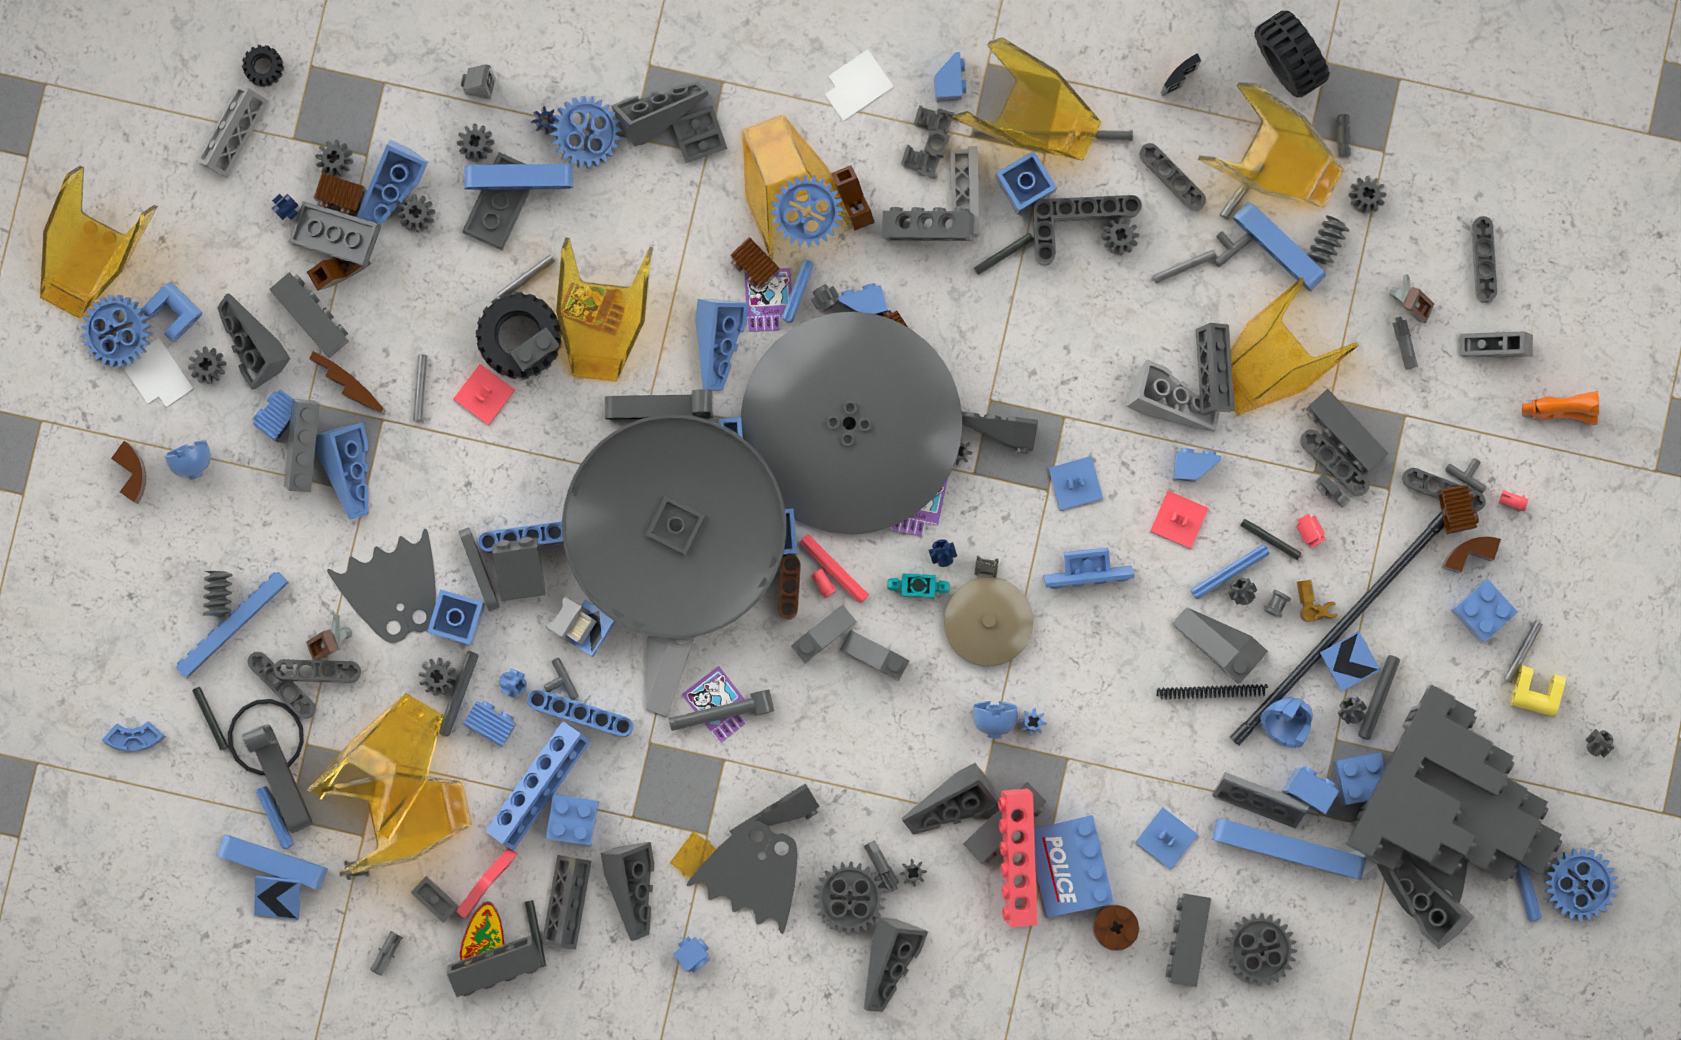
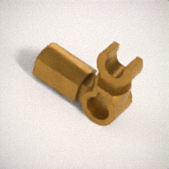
(1310, 611)

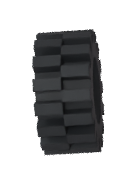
(269, 77)

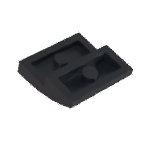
(1177, 77)

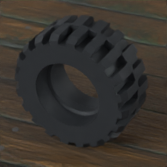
(1292, 53)
(497, 314)

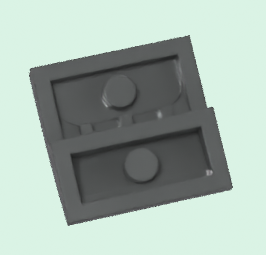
(699, 134)

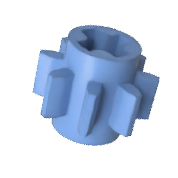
(512, 683)
(1039, 722)

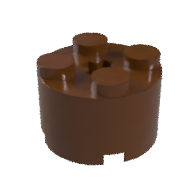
(1104, 921)

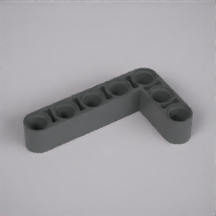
(1076, 214)
(643, 406)
(279, 776)

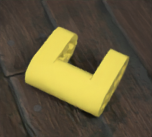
(1536, 701)

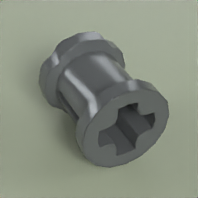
(1277, 603)

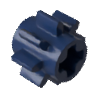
(538, 120)
(285, 206)
(942, 553)

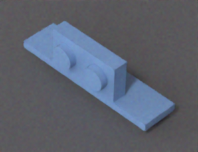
(1088, 567)

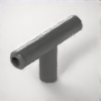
(1231, 248)
(1466, 476)
(563, 679)

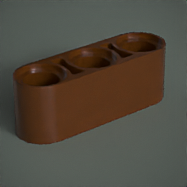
(793, 576)

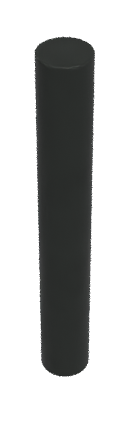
(1003, 253)
(1271, 539)
(213, 725)
(534, 928)

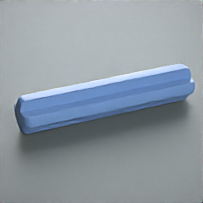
(797, 291)
(274, 817)
(1528, 893)

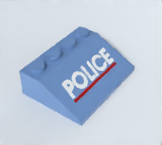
(1071, 867)

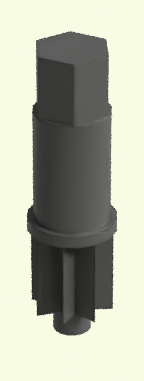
(1405, 344)
(882, 866)

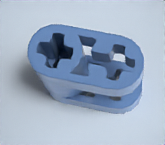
(179, 304)

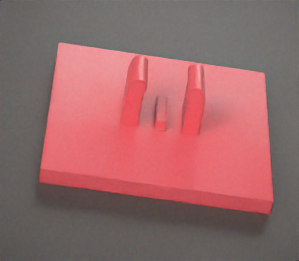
(484, 394)
(1179, 519)

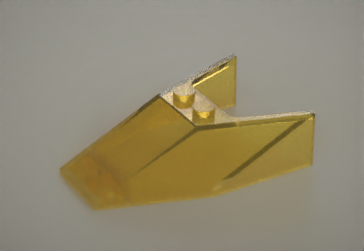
(1041, 109)
(1285, 154)
(771, 157)
(80, 252)
(599, 319)
(1272, 362)
(395, 751)
(431, 820)

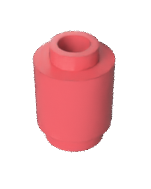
(1310, 530)

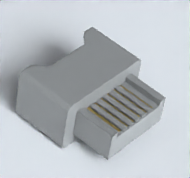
(572, 622)

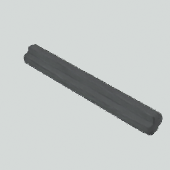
(458, 693)
(1379, 697)

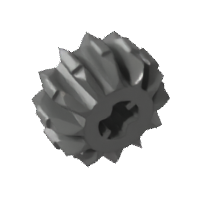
(483, 143)
(338, 165)
(1358, 191)
(410, 207)
(1112, 237)
(212, 370)
(443, 671)

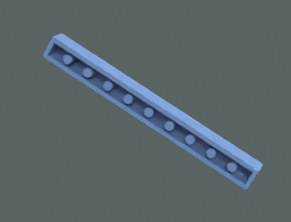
(228, 628)

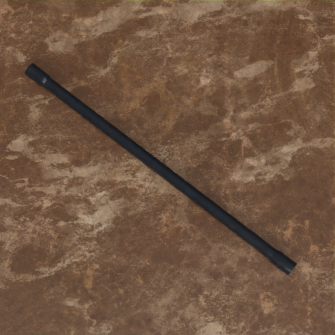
(1433, 529)

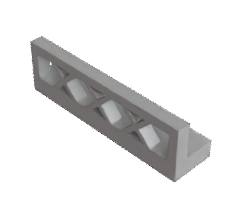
(225, 130)
(972, 176)

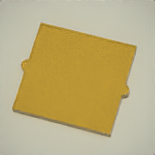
(692, 855)

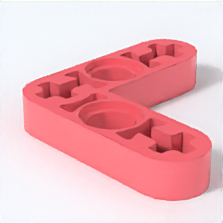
(485, 882)

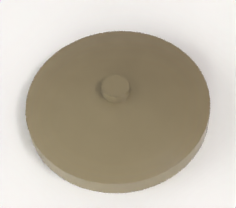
(988, 621)

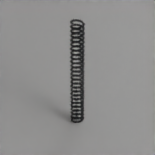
(1187, 690)

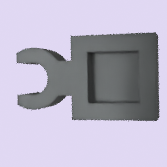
(1326, 487)

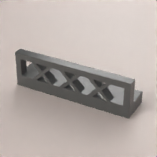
(1217, 367)
(570, 902)

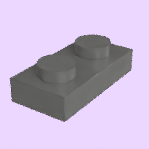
(534, 349)
(435, 899)

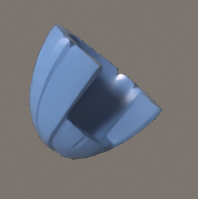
(1288, 721)

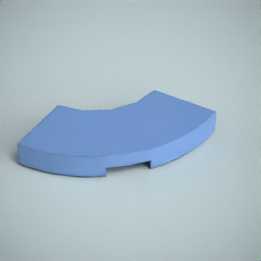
(133, 739)

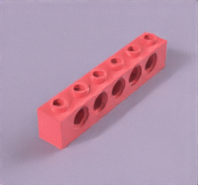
(1027, 912)

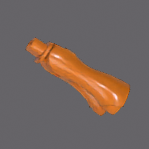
(1577, 407)

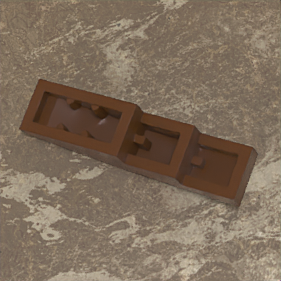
(353, 388)

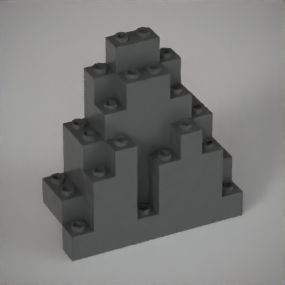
(1452, 800)

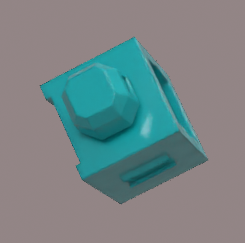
(942, 587)

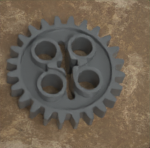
(848, 918)
(1256, 929)

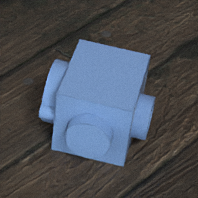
(692, 954)

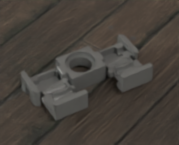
(940, 124)

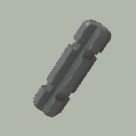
(1343, 135)

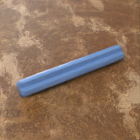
(1230, 571)

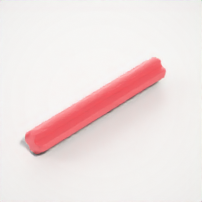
(834, 568)

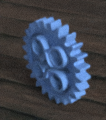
(604, 136)
(797, 228)
(124, 350)
(1595, 870)

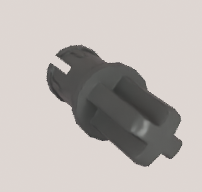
(386, 953)

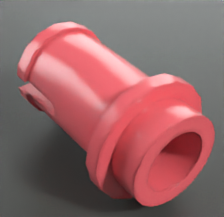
(1513, 500)
(823, 583)

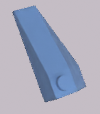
(393, 180)
(717, 333)
(344, 461)

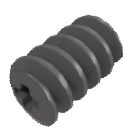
(1328, 240)
(217, 593)

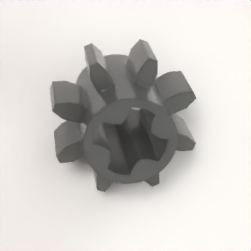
(824, 297)
(965, 452)
(1242, 591)
(1352, 710)
(1599, 743)
(919, 871)

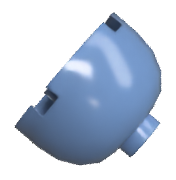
(189, 459)
(995, 718)

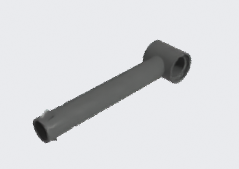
(759, 703)

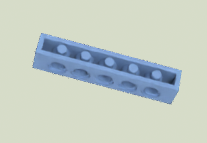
(537, 786)

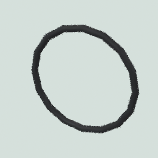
(240, 712)

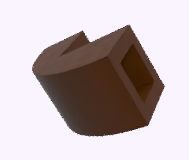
(853, 197)
(332, 272)
(131, 460)
(1480, 547)

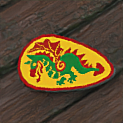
(483, 931)

